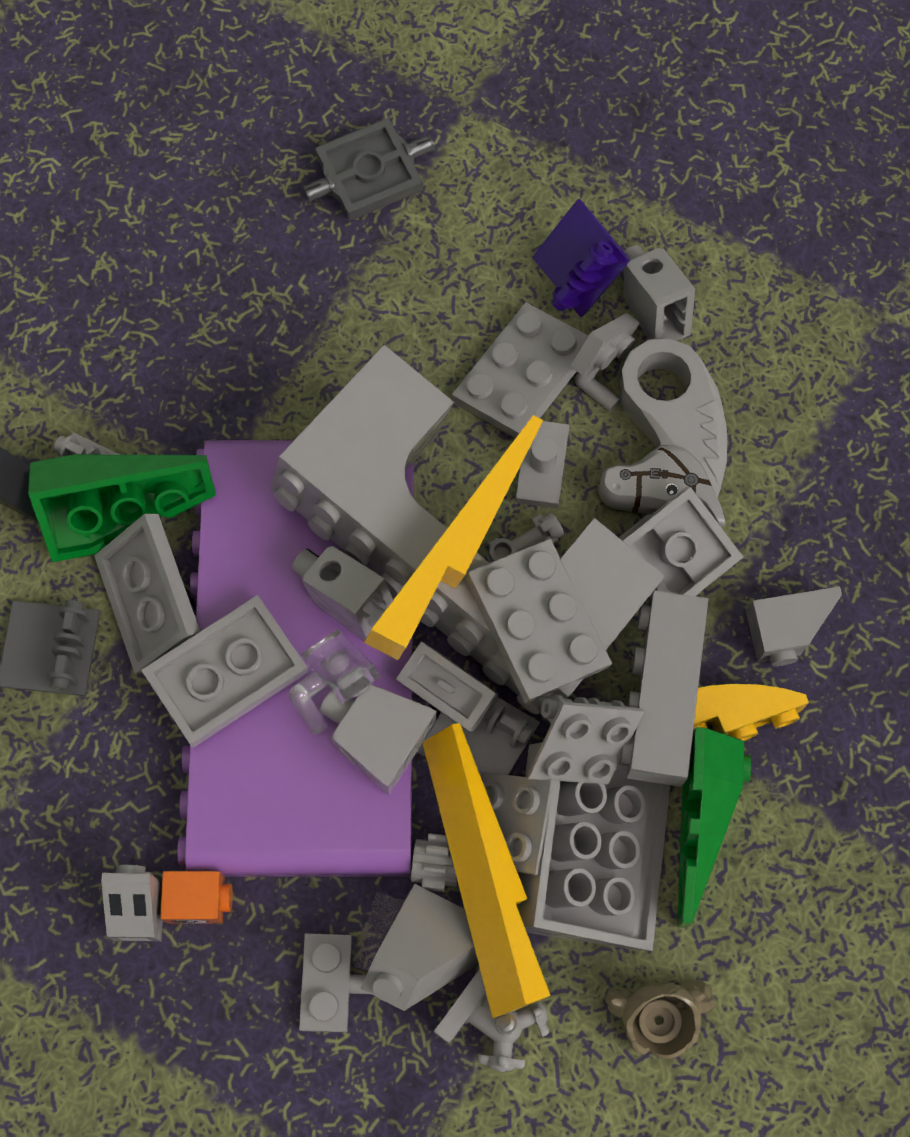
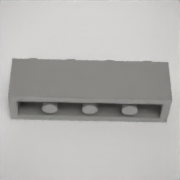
(666, 687)

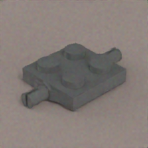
(369, 169)

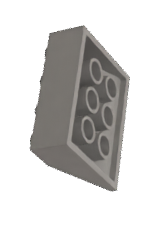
(599, 862)

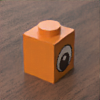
(195, 897)

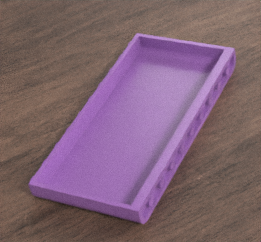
(264, 787)

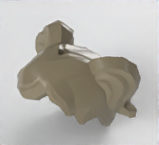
(679, 1011)

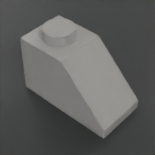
(787, 623)

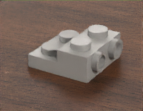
(683, 544)

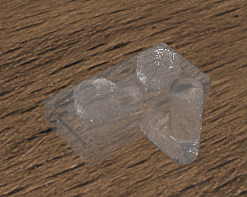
(334, 665)

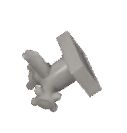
(504, 1030)

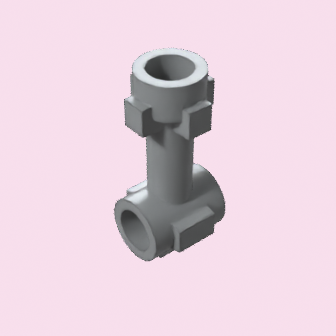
(544, 529)

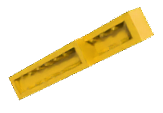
(453, 551)
(484, 876)

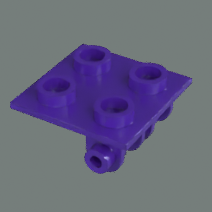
(580, 260)

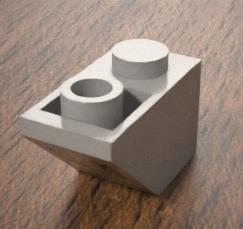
(132, 904)

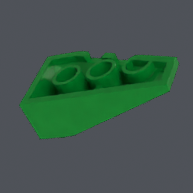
(707, 807)

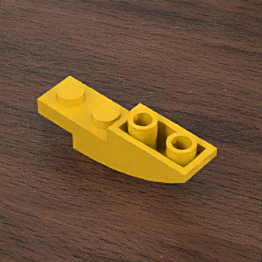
(744, 707)

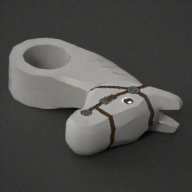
(685, 432)

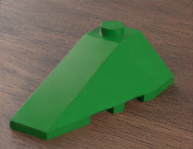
(95, 497)

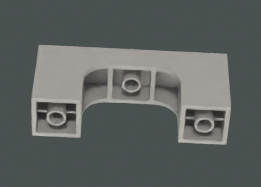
(352, 489)

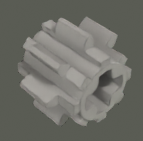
(433, 863)

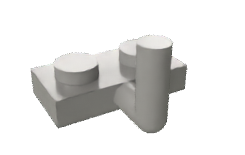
(598, 352)
(327, 983)

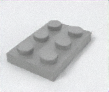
(521, 370)
(146, 592)
(537, 620)
(225, 671)

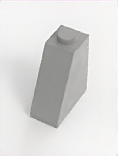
(421, 950)

